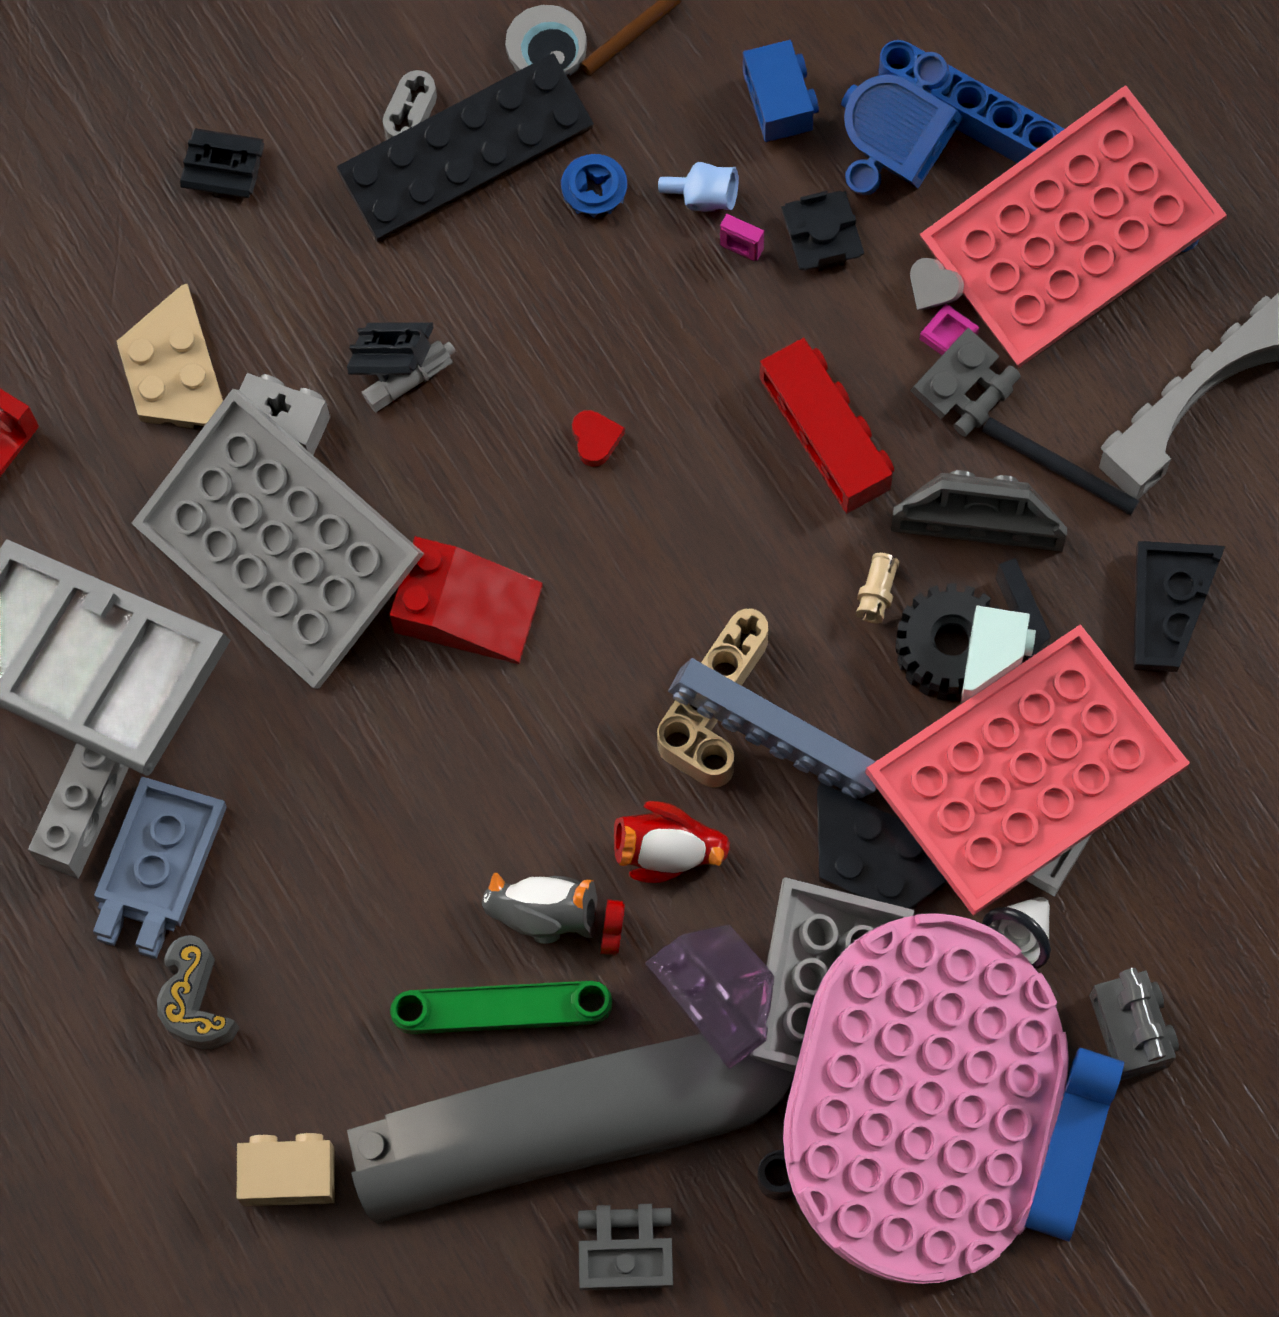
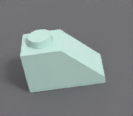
(995, 647)

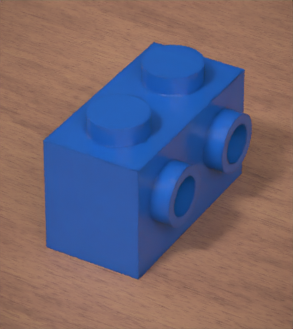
(779, 91)

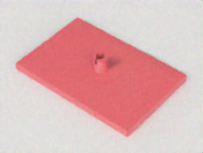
(1073, 226)
(1026, 769)

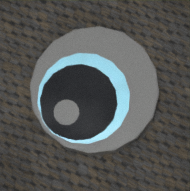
(543, 32)

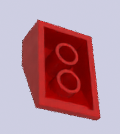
(465, 602)

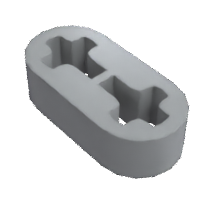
(402, 102)

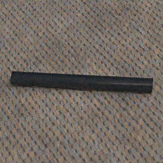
(1060, 466)

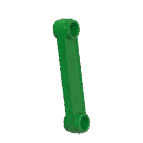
(501, 1007)

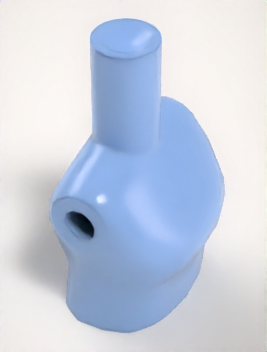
(704, 187)

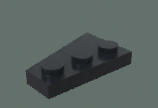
(1168, 600)

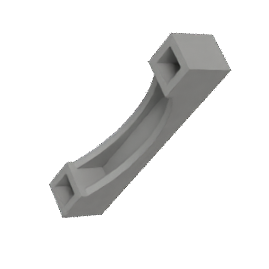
(1138, 455)

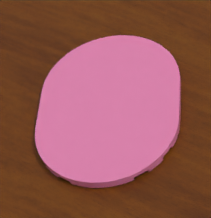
(925, 1098)

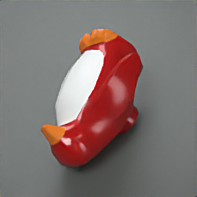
(666, 843)

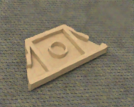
(170, 365)

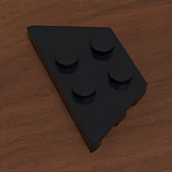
(871, 852)

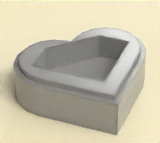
(934, 284)

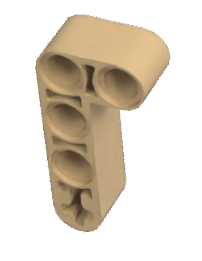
(698, 728)

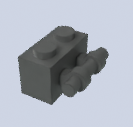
(1133, 1023)

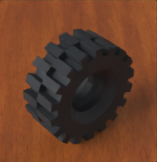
(916, 638)

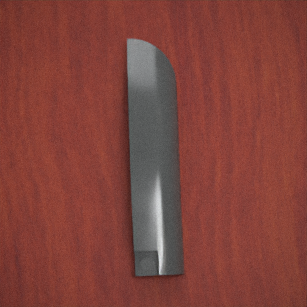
(557, 1123)

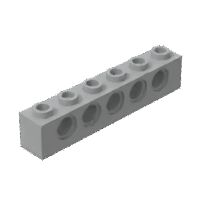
(77, 811)

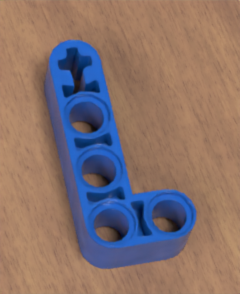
(1074, 1143)

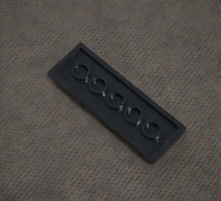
(464, 147)

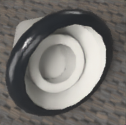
(1025, 926)

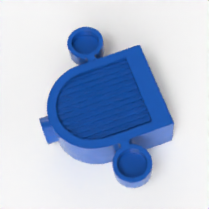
(898, 124)

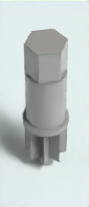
(383, 393)

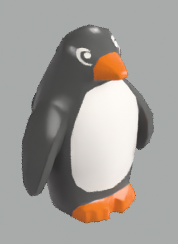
(543, 906)

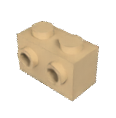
(286, 1171)

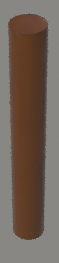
(627, 35)

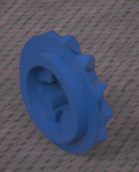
(599, 169)

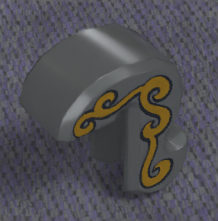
(183, 994)

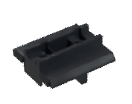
(222, 163)
(822, 230)
(390, 348)

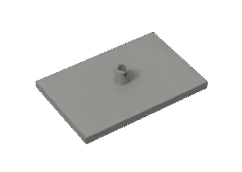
(277, 538)

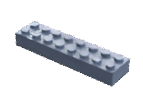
(773, 727)

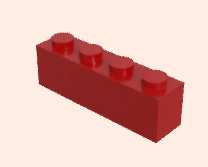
(826, 425)

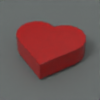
(595, 437)
(612, 927)

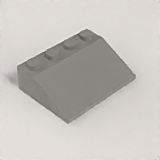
(807, 938)

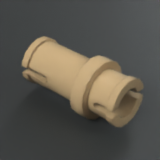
(876, 593)

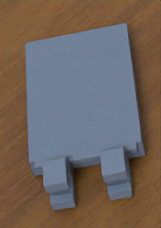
(156, 862)

